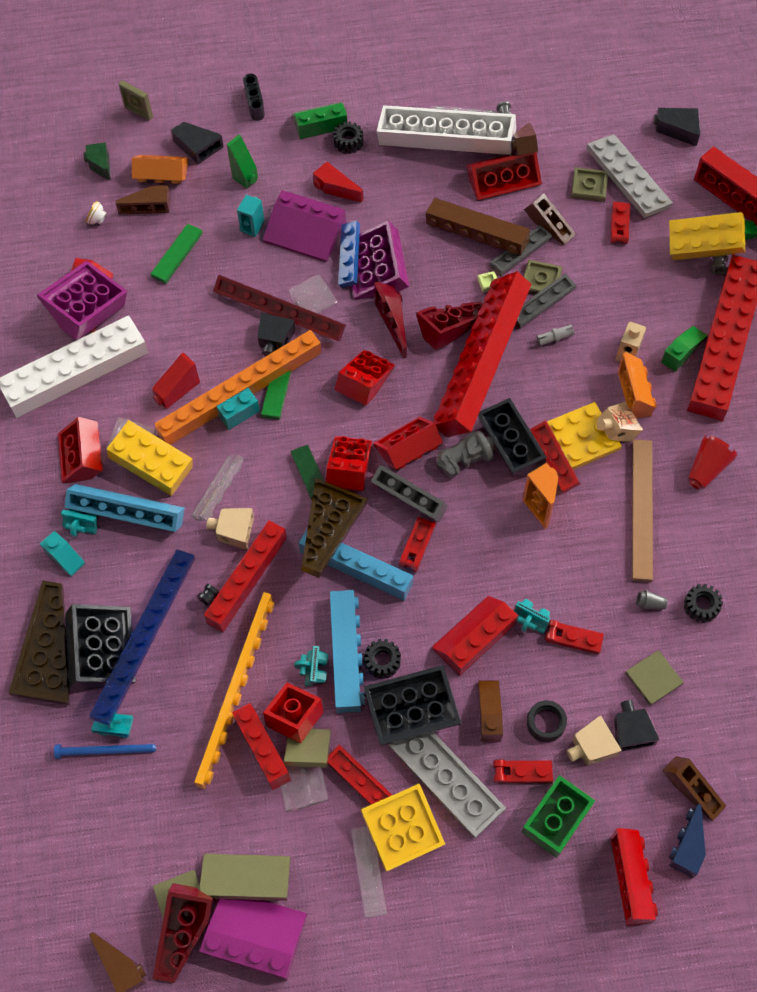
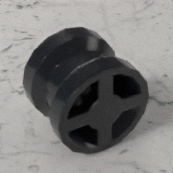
(208, 595)

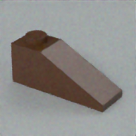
(525, 140)
(148, 200)
(545, 214)
(490, 710)
(694, 786)
(122, 970)

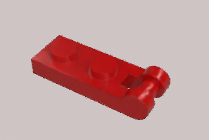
(620, 222)
(417, 543)
(574, 637)
(523, 771)

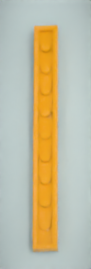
(233, 694)

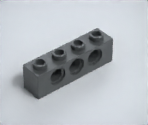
(409, 493)

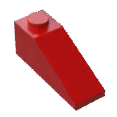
(336, 183)

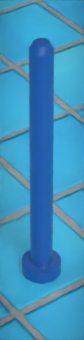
(60, 751)

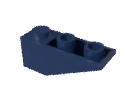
(691, 848)

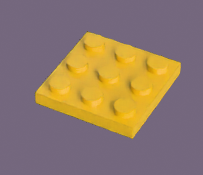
(580, 436)
(402, 827)

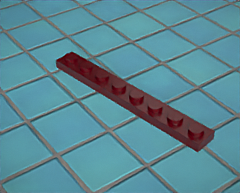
(279, 307)

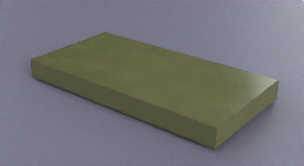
(245, 877)

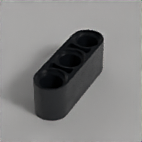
(253, 97)

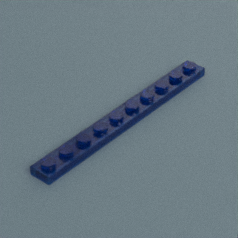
(142, 638)

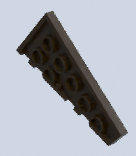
(329, 522)
(43, 657)

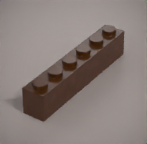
(477, 226)

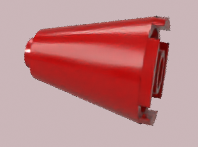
(710, 461)

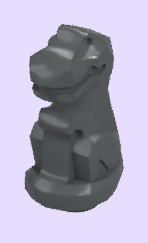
(469, 450)

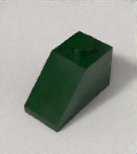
(98, 159)

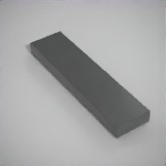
(507, 260)
(545, 299)

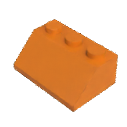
(159, 168)
(635, 386)
(541, 492)

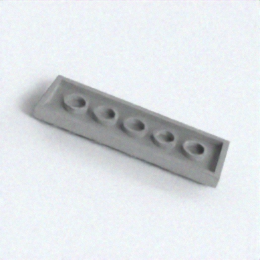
(629, 176)
(450, 781)

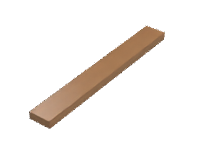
(642, 511)

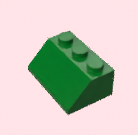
(319, 120)

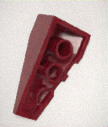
(390, 308)
(447, 324)
(183, 922)

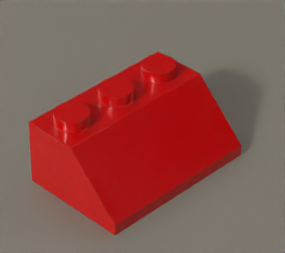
(408, 442)
(79, 451)

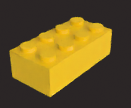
(707, 236)
(149, 458)

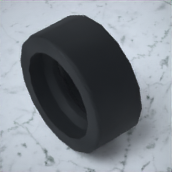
(546, 705)

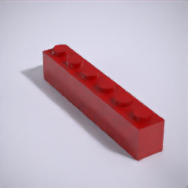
(245, 576)

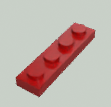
(555, 456)
(357, 776)

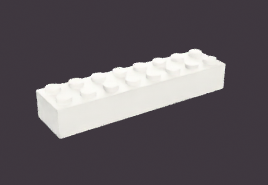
(446, 129)
(72, 366)

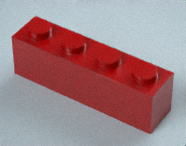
(261, 746)

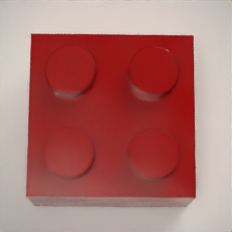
(293, 712)

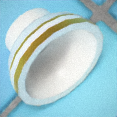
(96, 214)

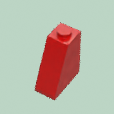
(176, 381)

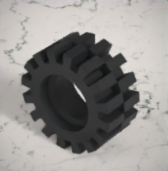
(348, 130)
(708, 593)
(382, 670)

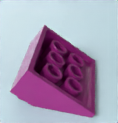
(304, 225)
(380, 261)
(82, 299)
(254, 935)

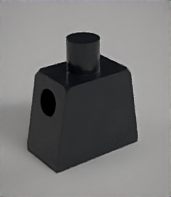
(274, 332)
(634, 728)

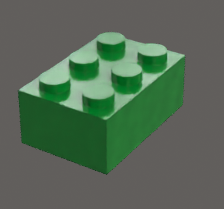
(558, 816)

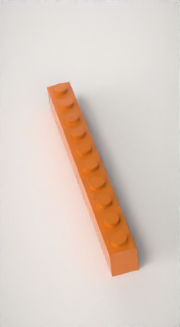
(253, 377)

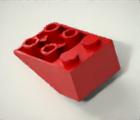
(363, 377)
(349, 463)

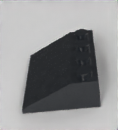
(95, 643)
(411, 705)

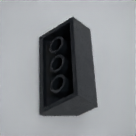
(512, 437)

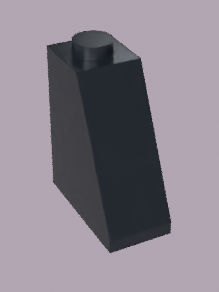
(678, 123)
(196, 141)

